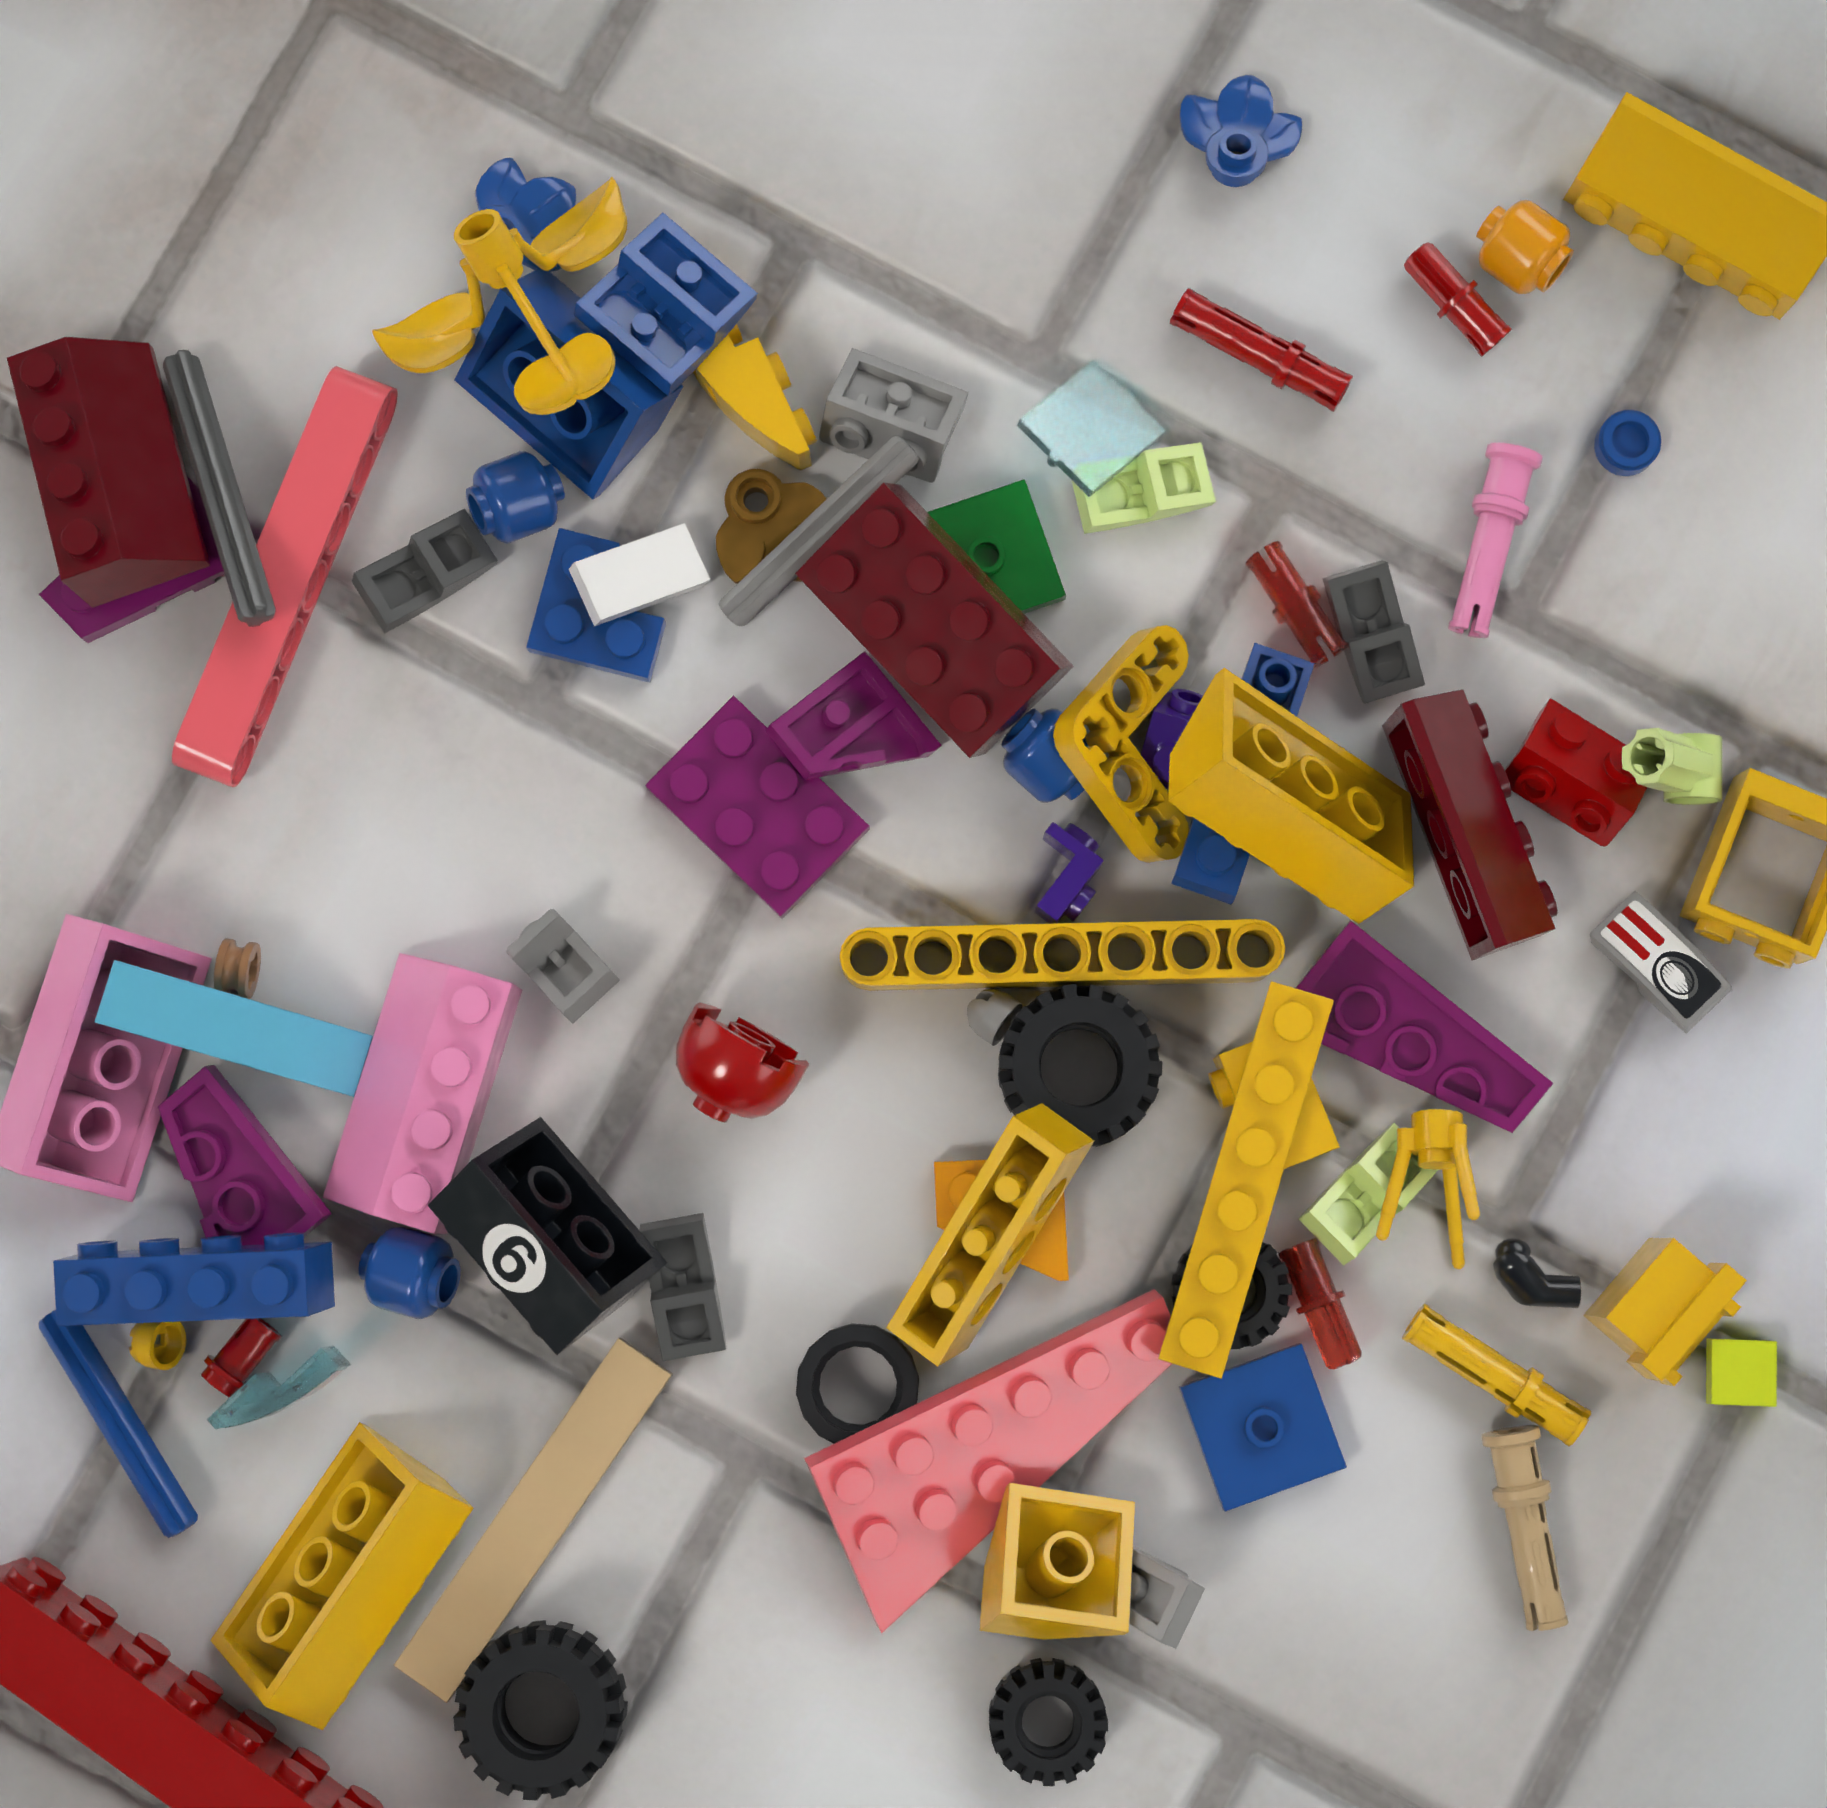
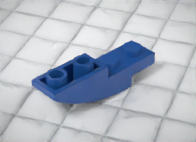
(1207, 859)

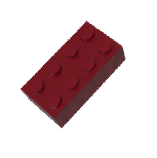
(933, 619)

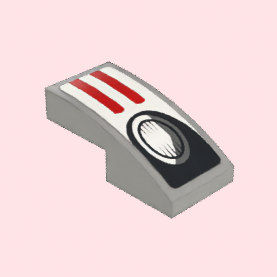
(1661, 961)

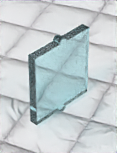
(1091, 428)

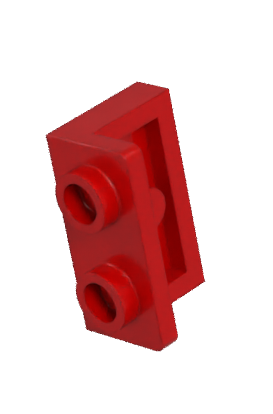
(1575, 774)

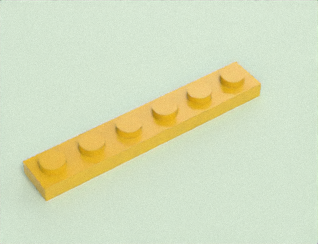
(1246, 1179)

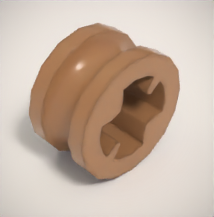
(237, 968)

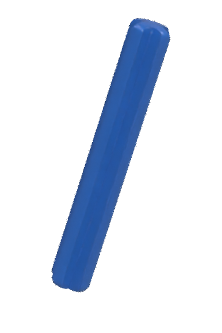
(120, 1425)

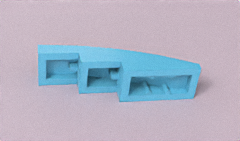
(233, 1028)

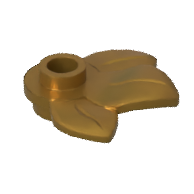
(750, 535)

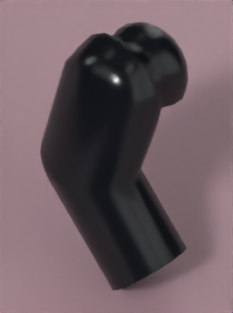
(1527, 1281)

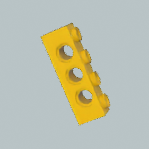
(990, 1233)

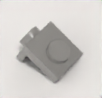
(562, 965)

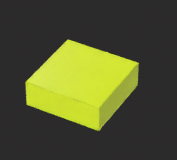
(1741, 1372)

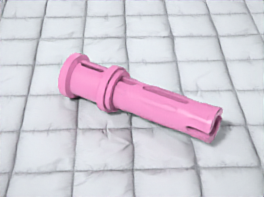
(1499, 511)

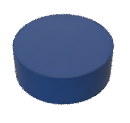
(1627, 442)

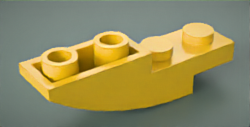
(751, 395)

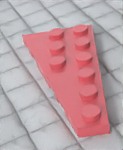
(933, 1477)

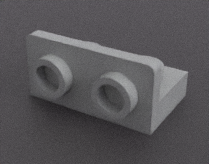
(883, 400)

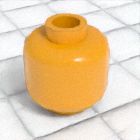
(1524, 247)

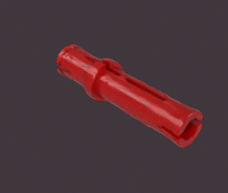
(1270, 354)

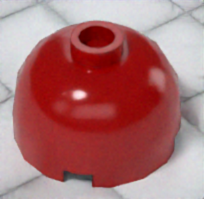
(735, 1066)

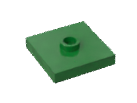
(1007, 543)

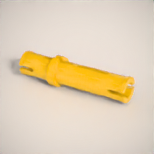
(1514, 1386)

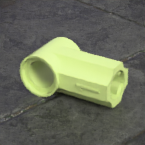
(1678, 764)

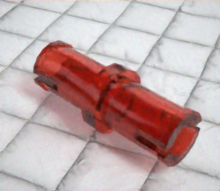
(1296, 604)

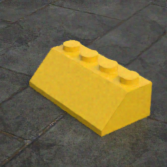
(1702, 207)
(1293, 799)
(340, 1578)

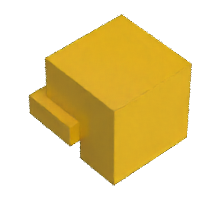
(1664, 1306)

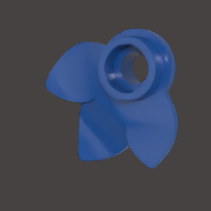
(1240, 123)
(521, 203)

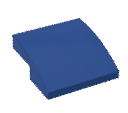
(665, 304)

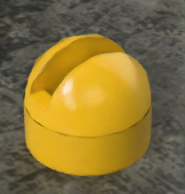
(162, 1355)

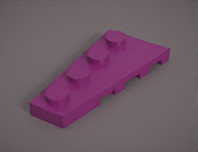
(1417, 1034)

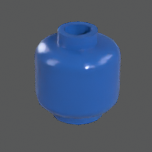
(514, 497)
(1035, 760)
(409, 1272)

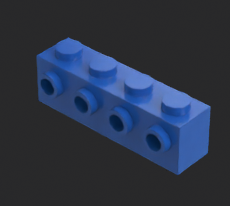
(194, 1283)

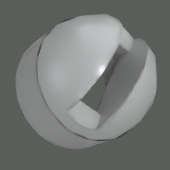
(992, 1014)

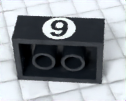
(546, 1234)

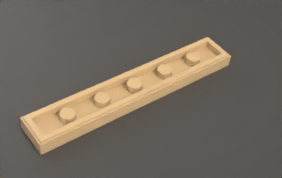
(533, 1519)

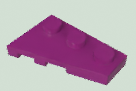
(235, 1164)

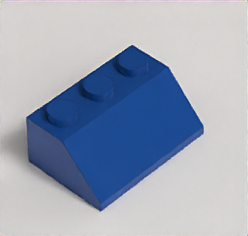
(594, 435)

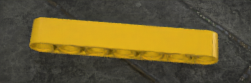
(1089, 939)

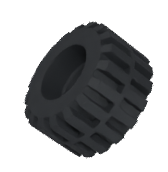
(1092, 1011)
(507, 1755)

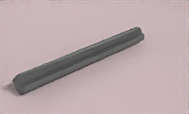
(219, 489)

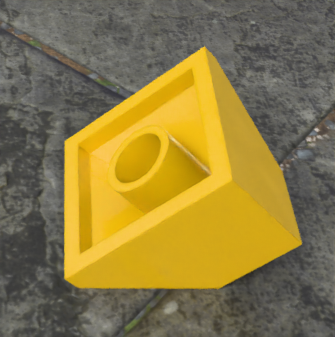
(1058, 1565)

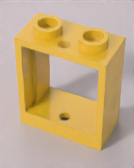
(1785, 805)

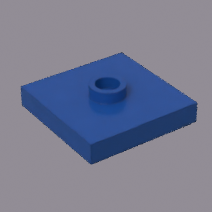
(1262, 1427)

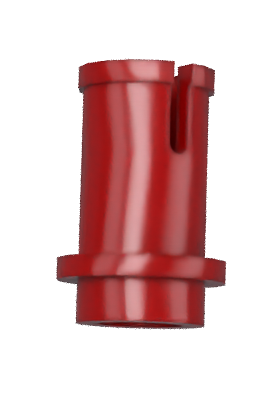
(240, 1355)

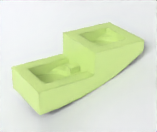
(1149, 489)
(1350, 1208)

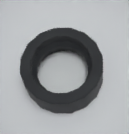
(829, 1345)

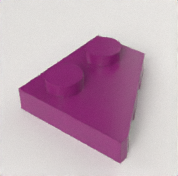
(851, 725)

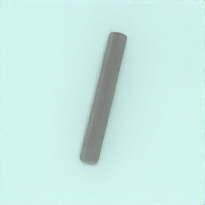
(782, 563)

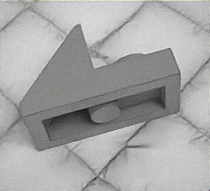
(1161, 1598)

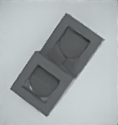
(424, 571)
(1371, 623)
(685, 1289)

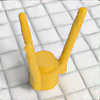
(1440, 1144)

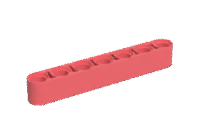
(296, 557)

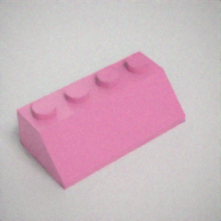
(82, 1090)
(422, 1090)

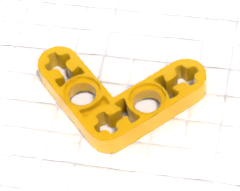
(1110, 733)

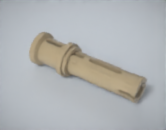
(1523, 1497)

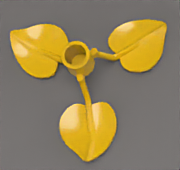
(494, 256)

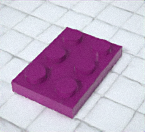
(756, 808)

